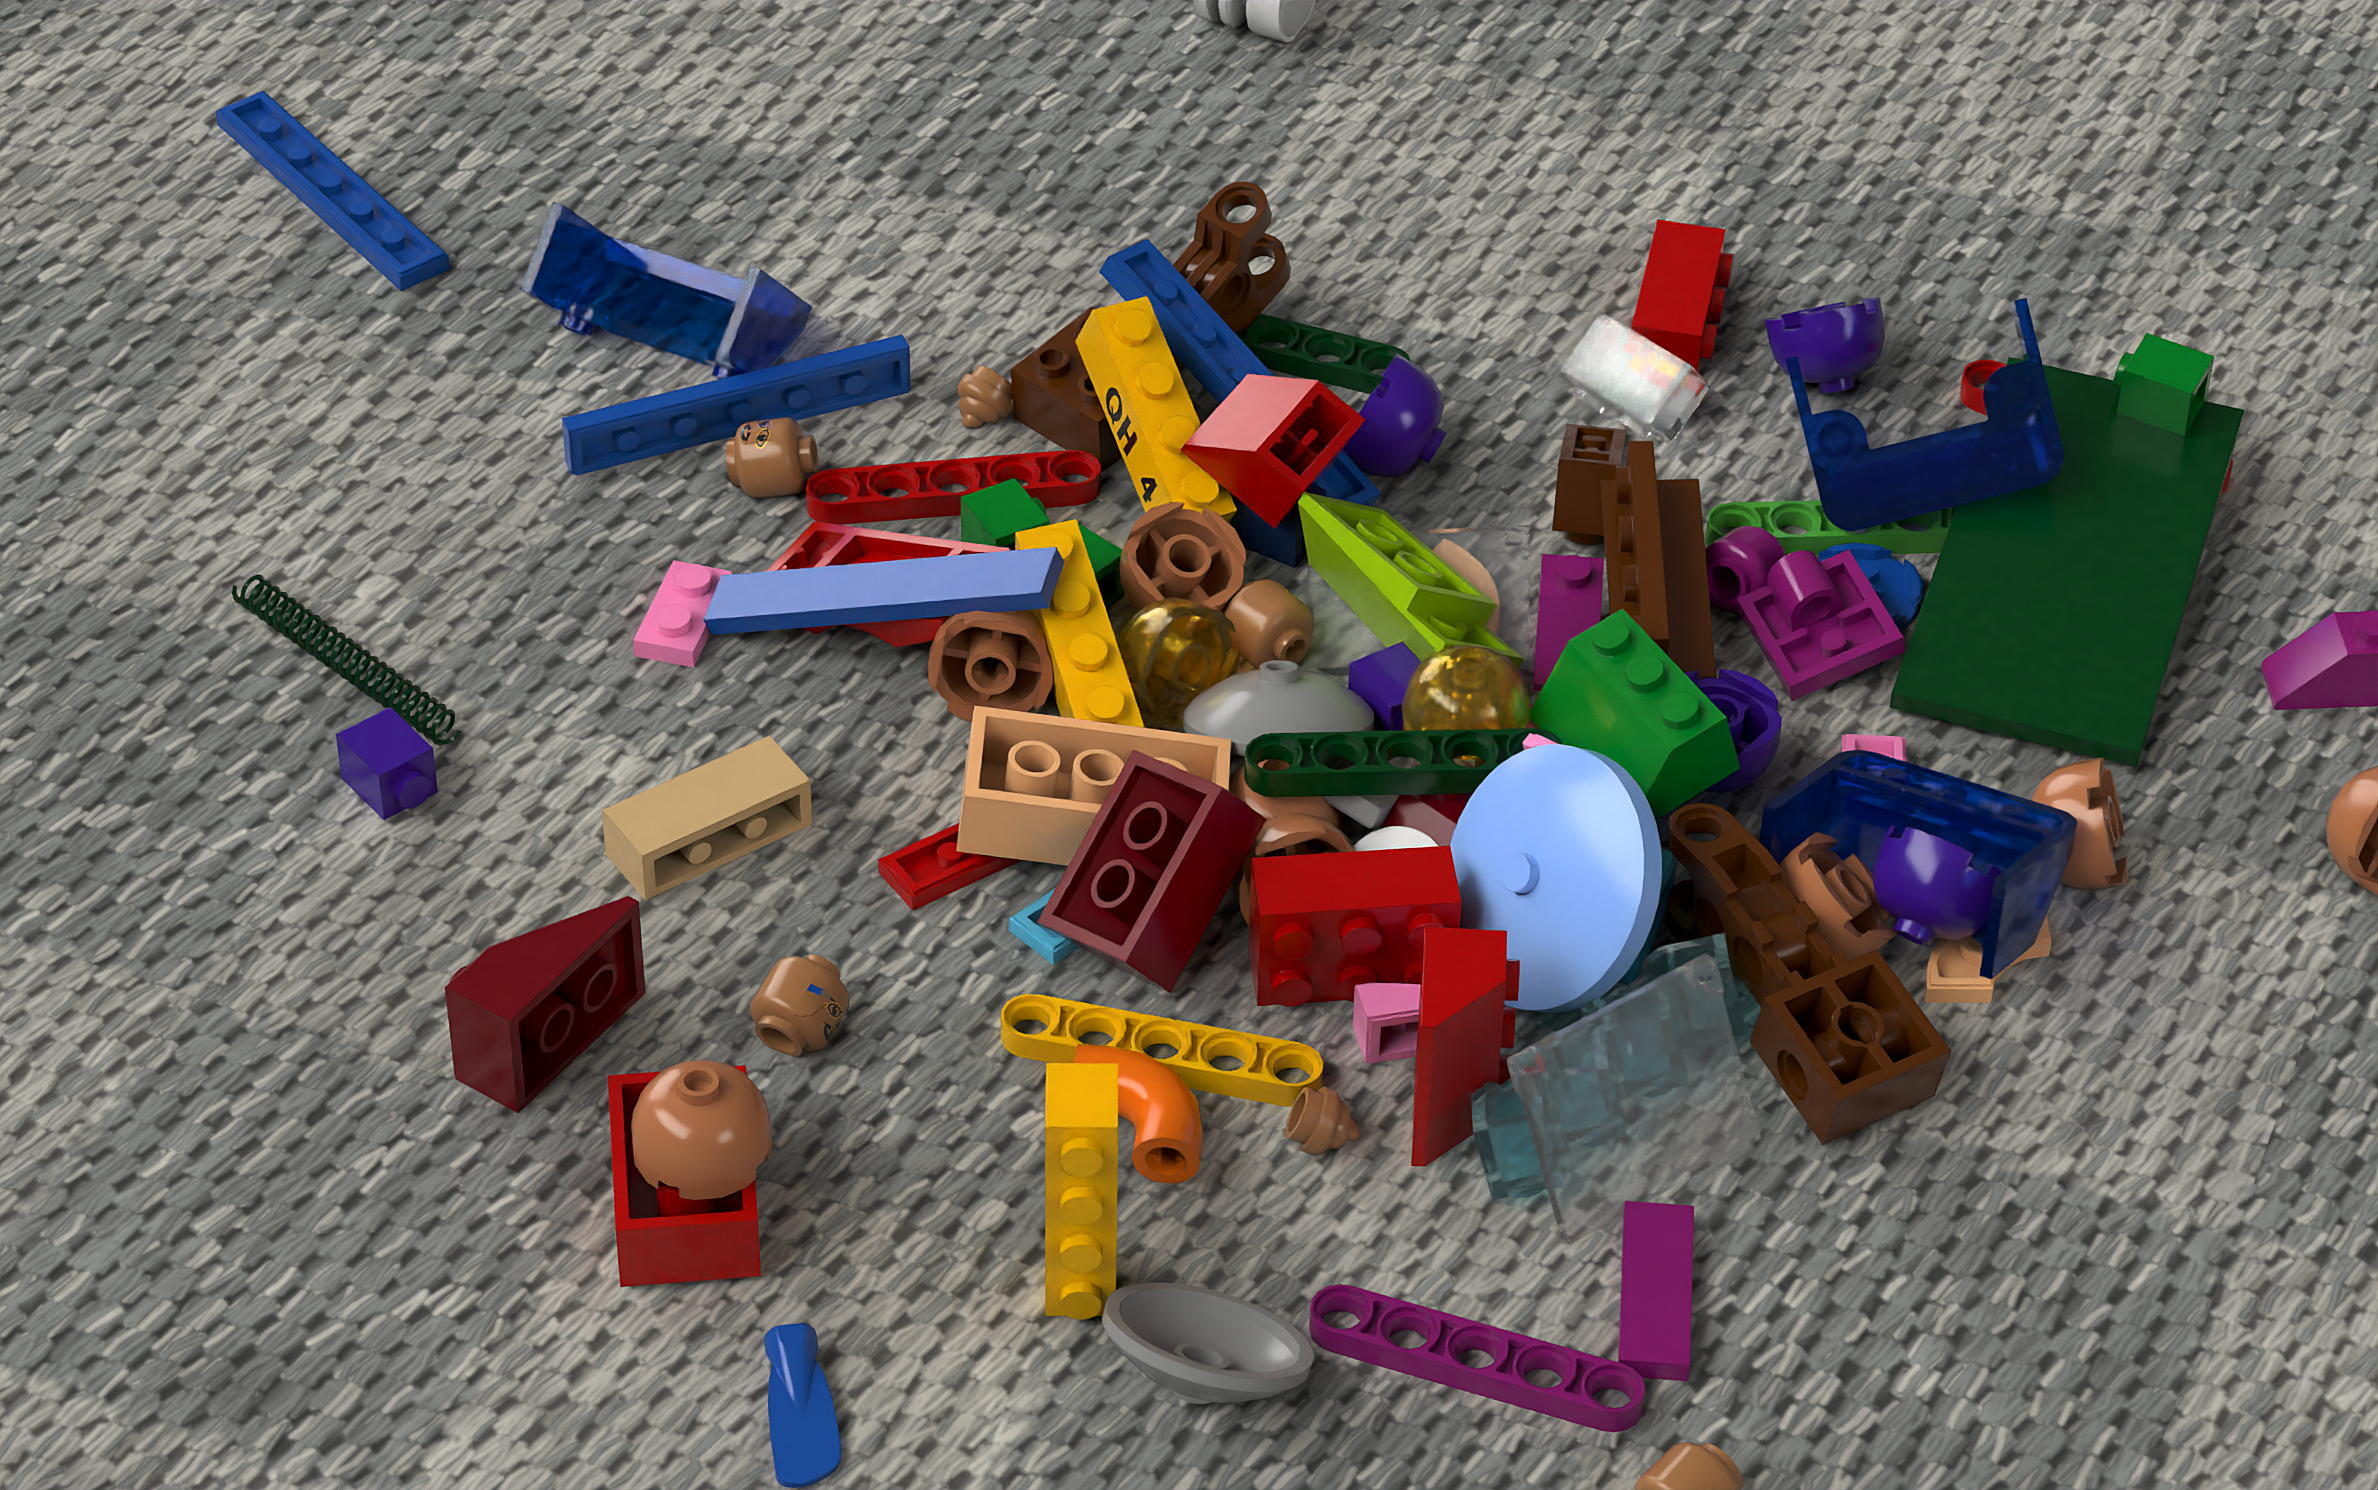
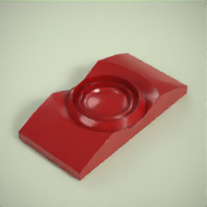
(842, 545)

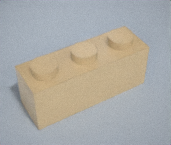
(707, 817)

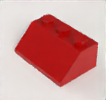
(1459, 1032)

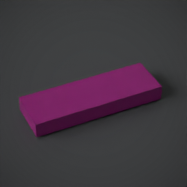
(1656, 1289)

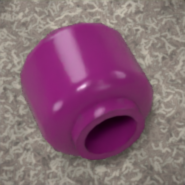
(1740, 564)

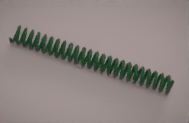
(337, 667)

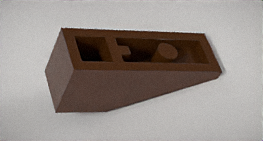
(1585, 460)

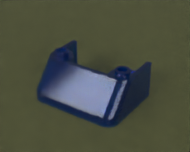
(661, 298)
(1944, 469)
(1867, 792)

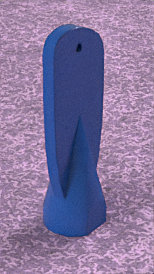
(800, 1408)

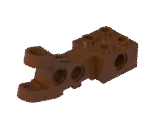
(1052, 383)
(1828, 1028)

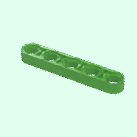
(1822, 533)

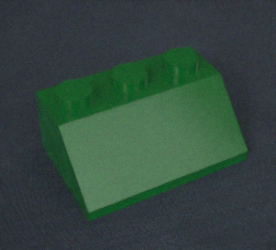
(1638, 708)

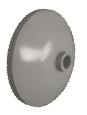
(1275, 701)
(1206, 1342)

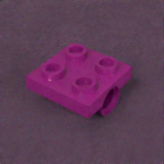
(1819, 621)

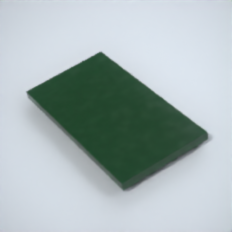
(2072, 592)

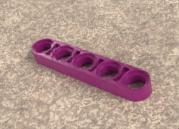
(1501, 1381)

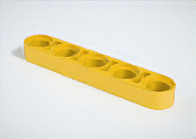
(1195, 1042)

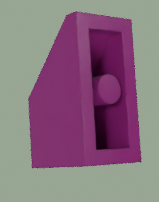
(1566, 607)
(2327, 665)

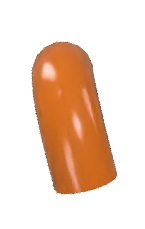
(1160, 1109)

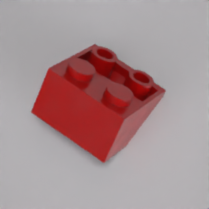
(1273, 441)

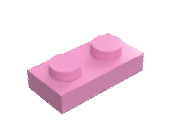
(675, 622)

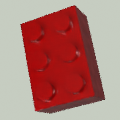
(1345, 920)
(668, 1235)

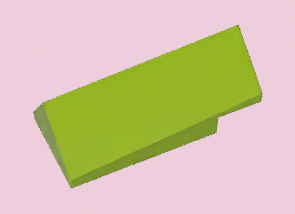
(1395, 579)

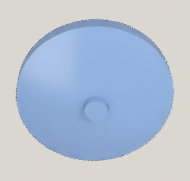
(1565, 864)

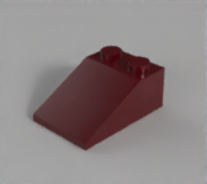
(543, 1000)

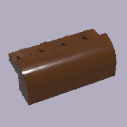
(1659, 558)

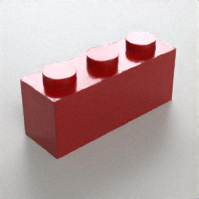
(1682, 290)

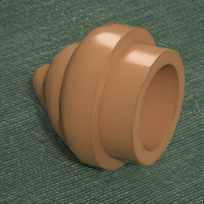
(984, 397)
(1320, 1121)

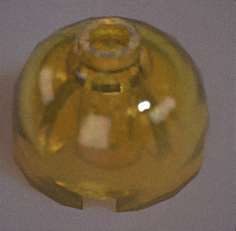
(1177, 647)
(1466, 691)

